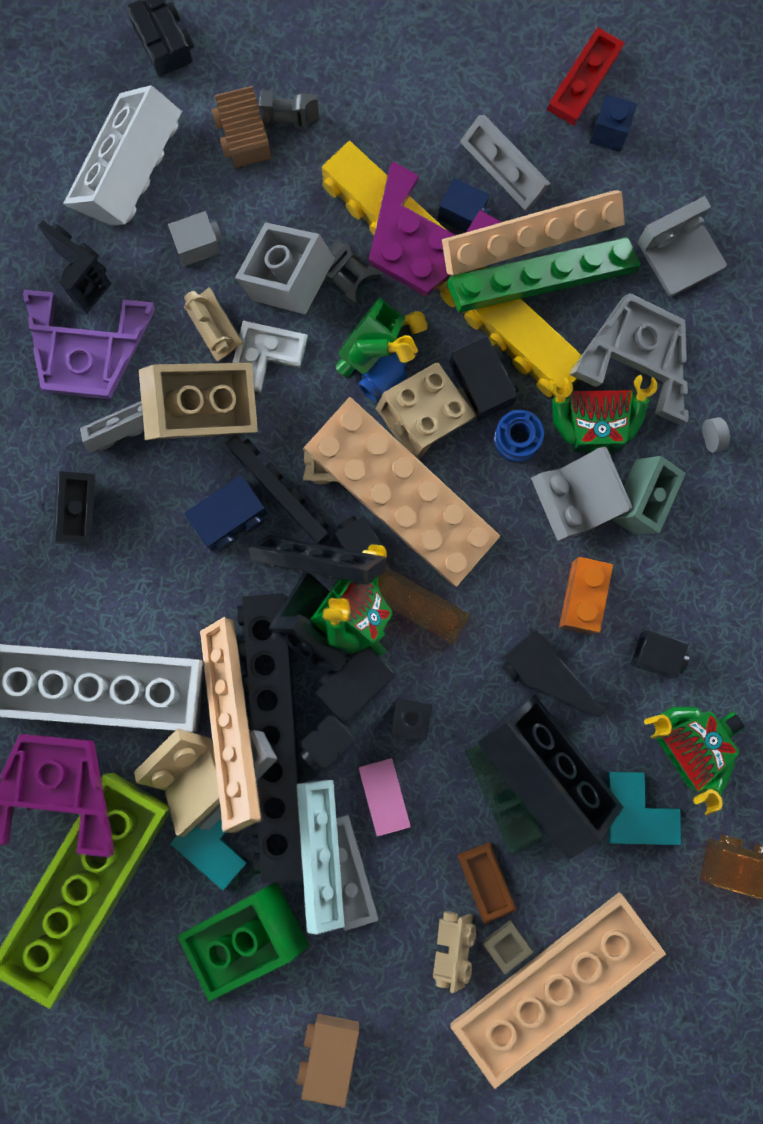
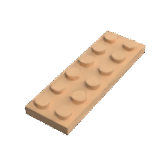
(401, 492)
(557, 990)

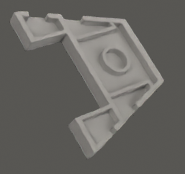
(646, 341)

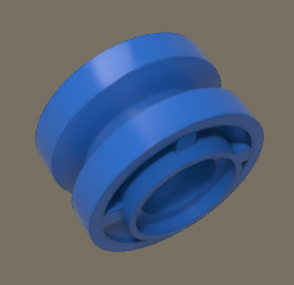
(529, 425)

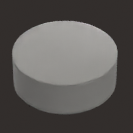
(716, 434)

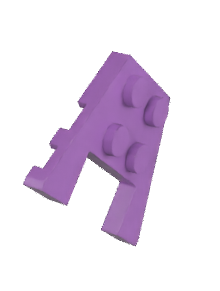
(80, 359)

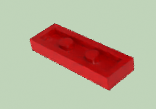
(585, 76)

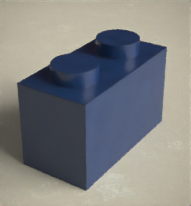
(227, 514)

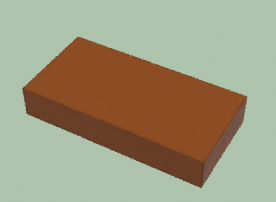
(486, 882)

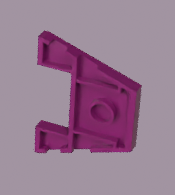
(406, 242)
(60, 778)

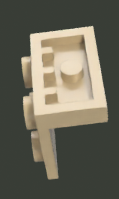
(424, 409)
(188, 775)

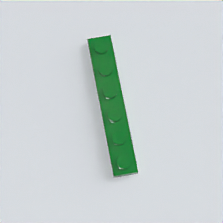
(542, 274)

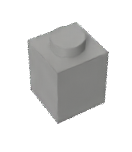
(195, 238)

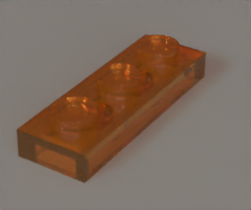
(422, 606)

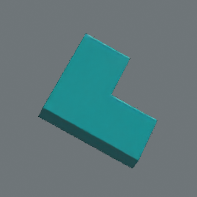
(640, 823)
(211, 854)

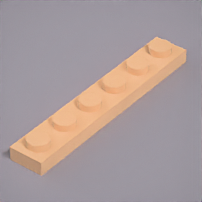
(533, 232)
(229, 727)

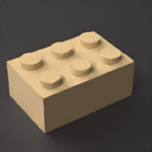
(197, 400)

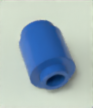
(382, 376)

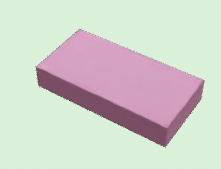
(384, 797)

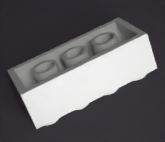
(124, 156)

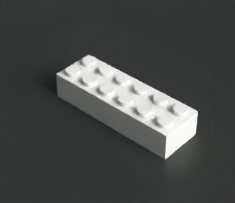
(100, 688)

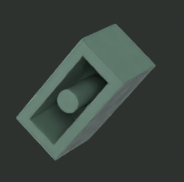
(651, 491)

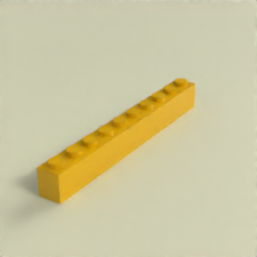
(510, 325)

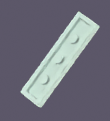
(320, 856)

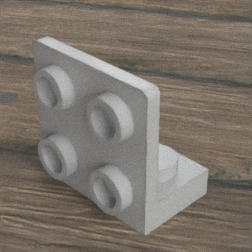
(681, 248)
(582, 494)

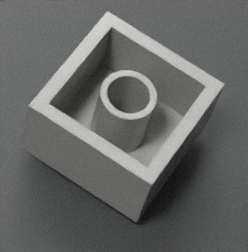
(285, 267)

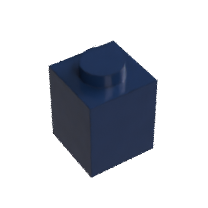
(613, 123)
(462, 205)

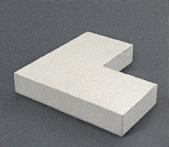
(266, 345)

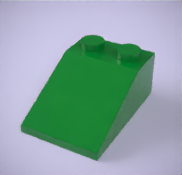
(243, 941)

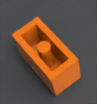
(586, 596)

